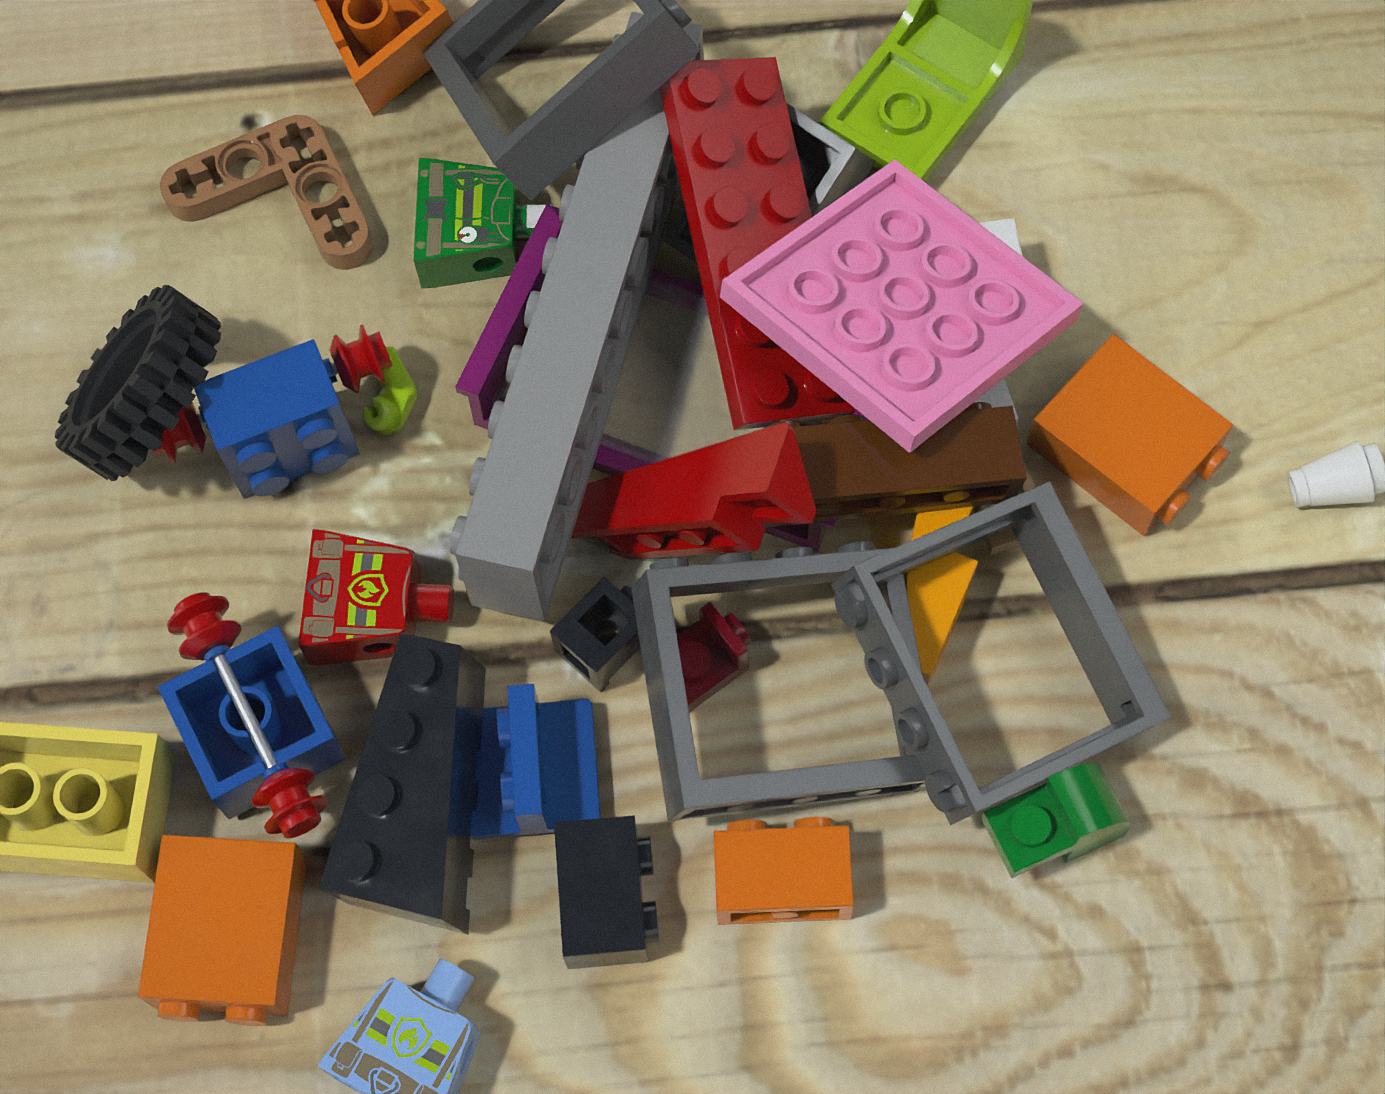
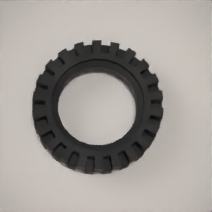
(138, 383)

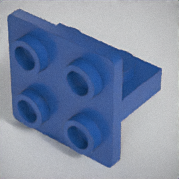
(535, 766)

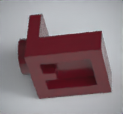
(712, 654)

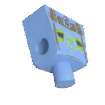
(408, 1038)

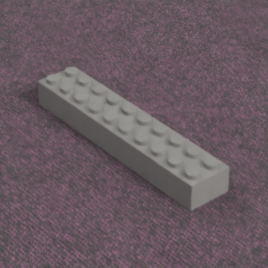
(568, 365)

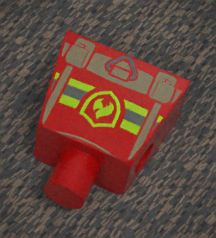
(363, 599)

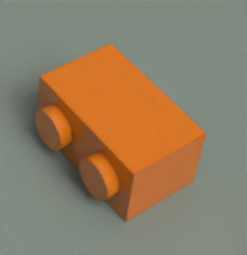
(783, 872)

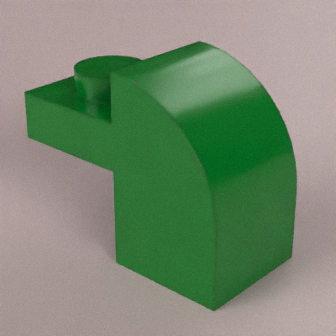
(1061, 818)

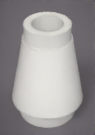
(1340, 477)

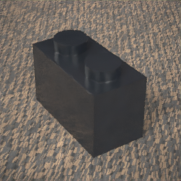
(603, 892)

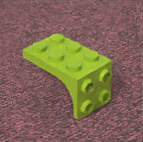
(930, 80)

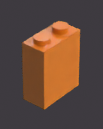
(1131, 436)
(223, 928)

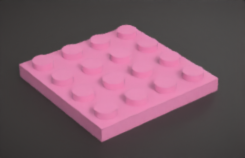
(901, 303)

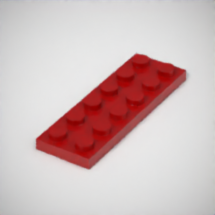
(739, 199)

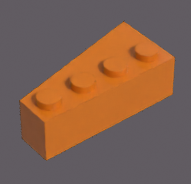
(384, 42)

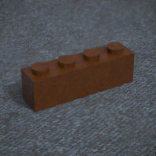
(866, 473)

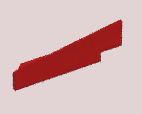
(701, 499)

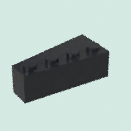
(414, 791)

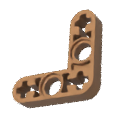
(278, 167)

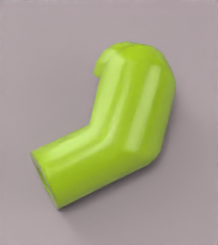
(395, 399)

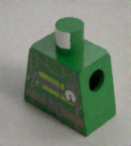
(467, 223)

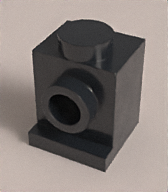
(577, 633)

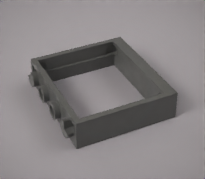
(581, 109)
(1080, 607)
(683, 790)

